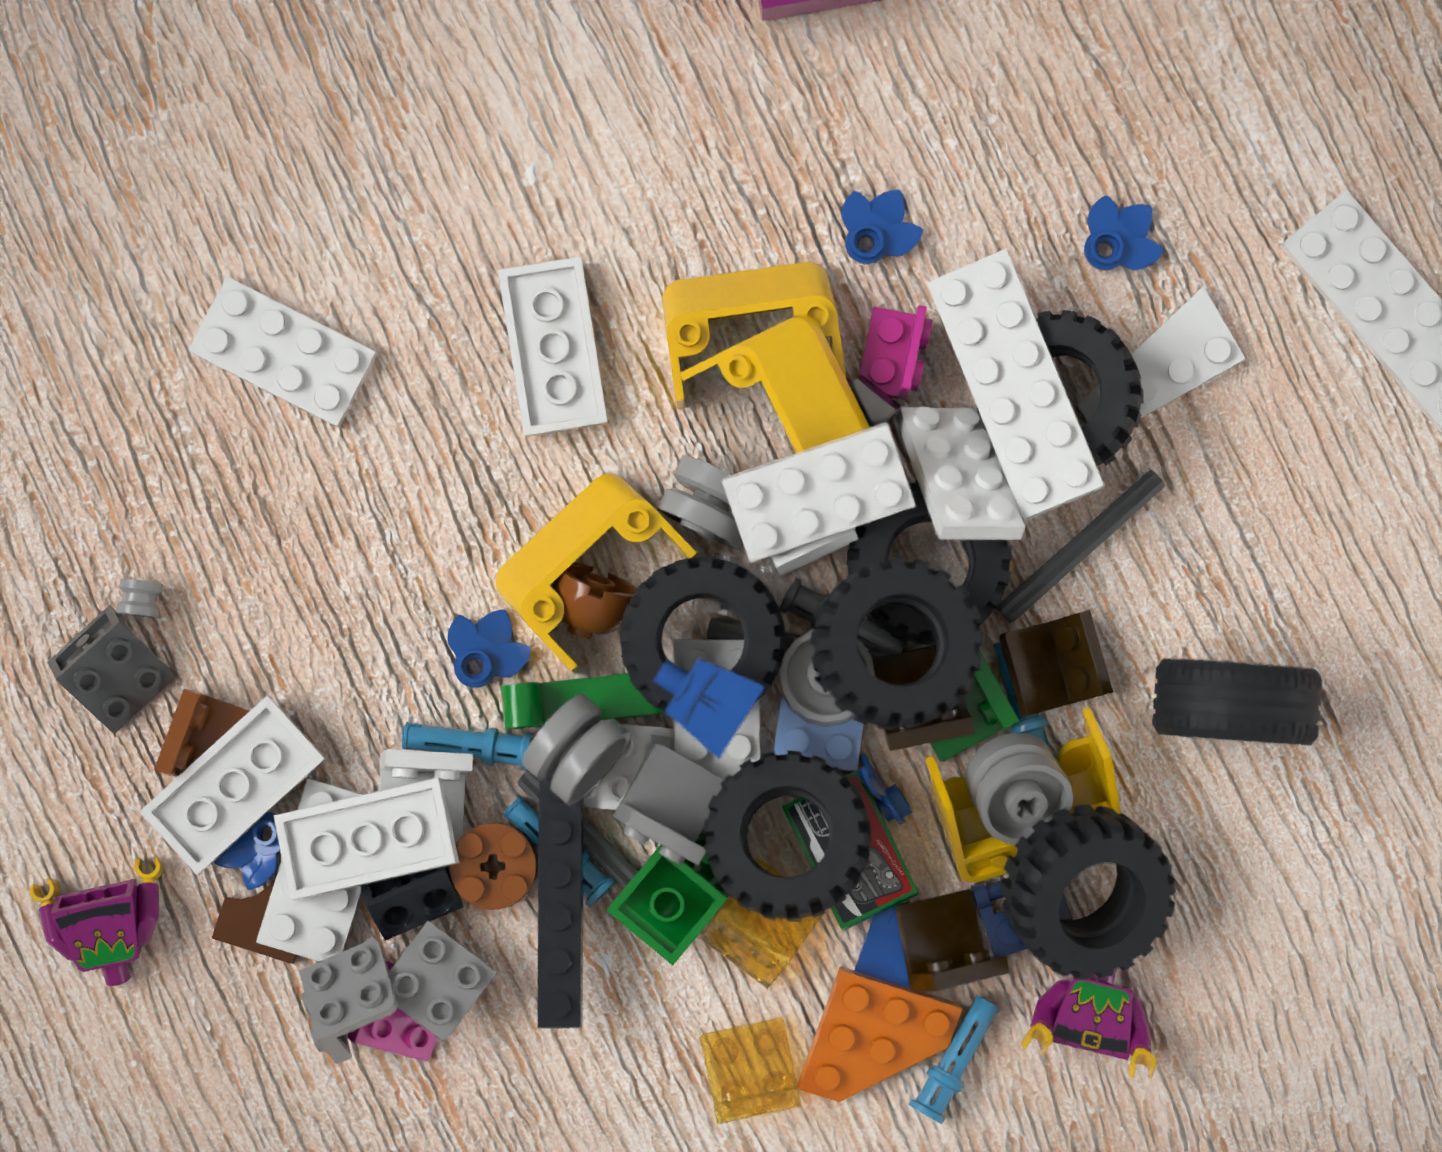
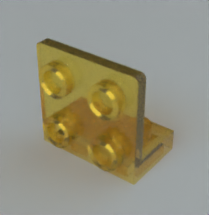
(754, 942)
(750, 1070)

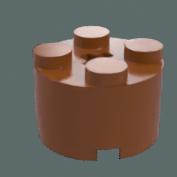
(511, 884)

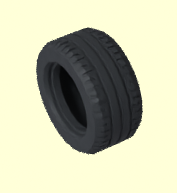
(1237, 701)

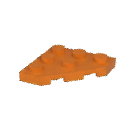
(873, 1033)

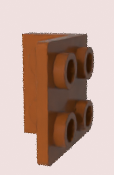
(194, 729)

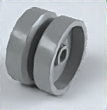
(707, 509)
(802, 688)
(576, 749)
(1016, 785)

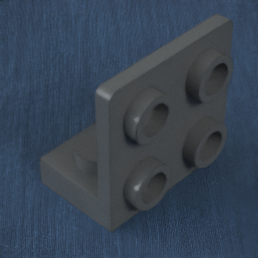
(110, 670)

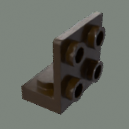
(1055, 663)
(905, 669)
(945, 943)

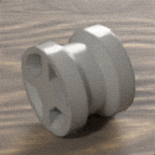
(139, 598)

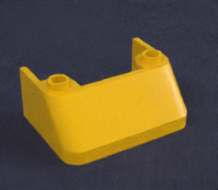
(695, 301)
(798, 378)
(603, 504)
(974, 849)

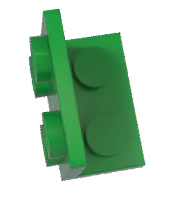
(988, 710)

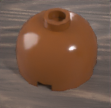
(592, 601)

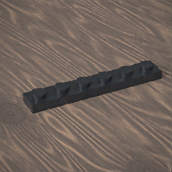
(560, 911)

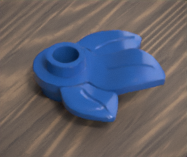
(882, 223)
(1125, 234)
(490, 643)
(890, 799)
(254, 855)

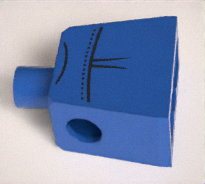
(708, 701)

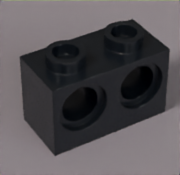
(410, 900)

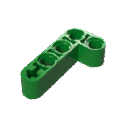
(536, 702)

